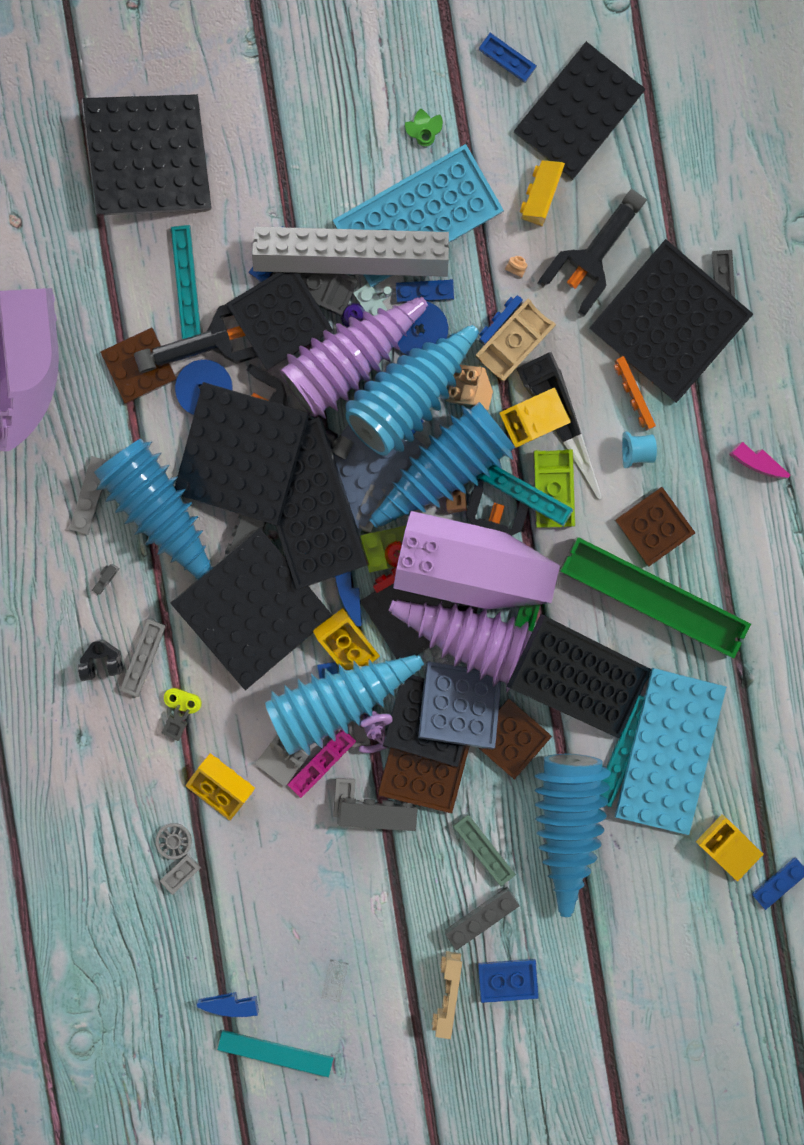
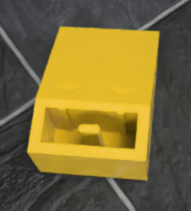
(535, 417)
(729, 847)

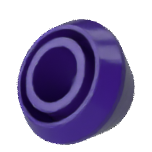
(350, 310)

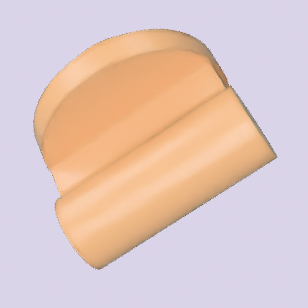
(517, 266)

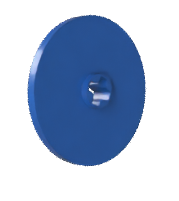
(434, 325)
(193, 376)

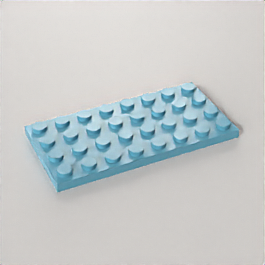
(439, 198)
(670, 751)

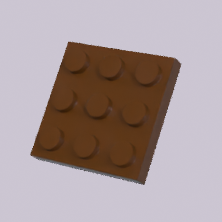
(124, 369)
(655, 526)
(516, 739)

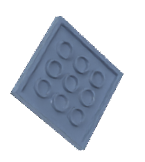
(459, 706)

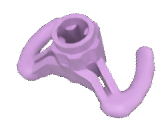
(375, 730)

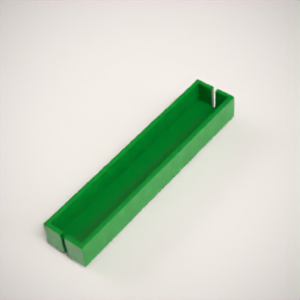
(654, 597)

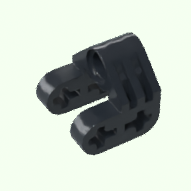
(114, 663)

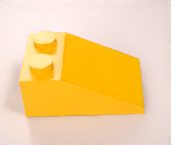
(345, 641)

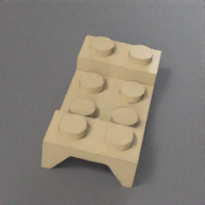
(515, 340)
(443, 1021)

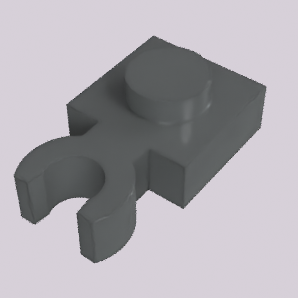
(108, 574)
(175, 725)

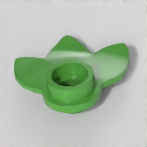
(424, 125)

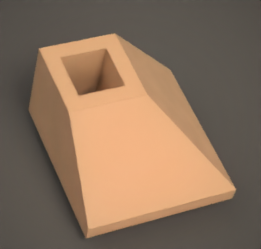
(471, 387)

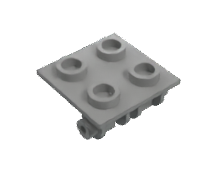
(279, 763)

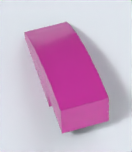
(758, 461)

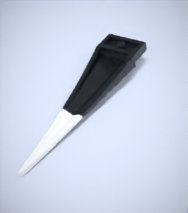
(542, 376)

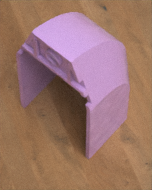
(26, 361)
(472, 565)

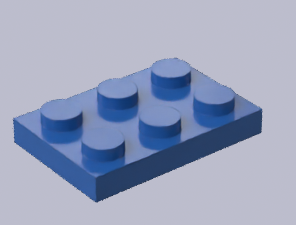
(508, 980)

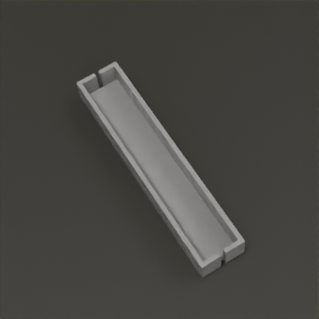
(350, 251)

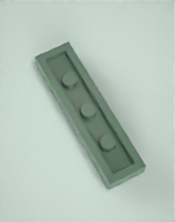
(484, 850)

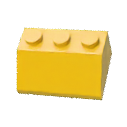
(541, 191)
(220, 786)

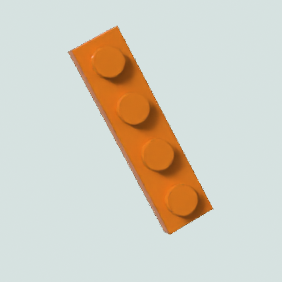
(637, 401)

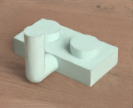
(370, 300)

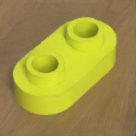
(182, 699)

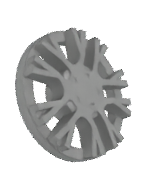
(173, 841)

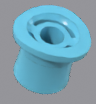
(638, 449)

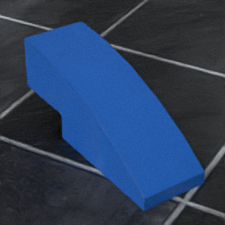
(349, 597)
(230, 1005)

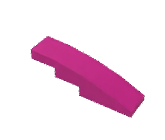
(321, 763)

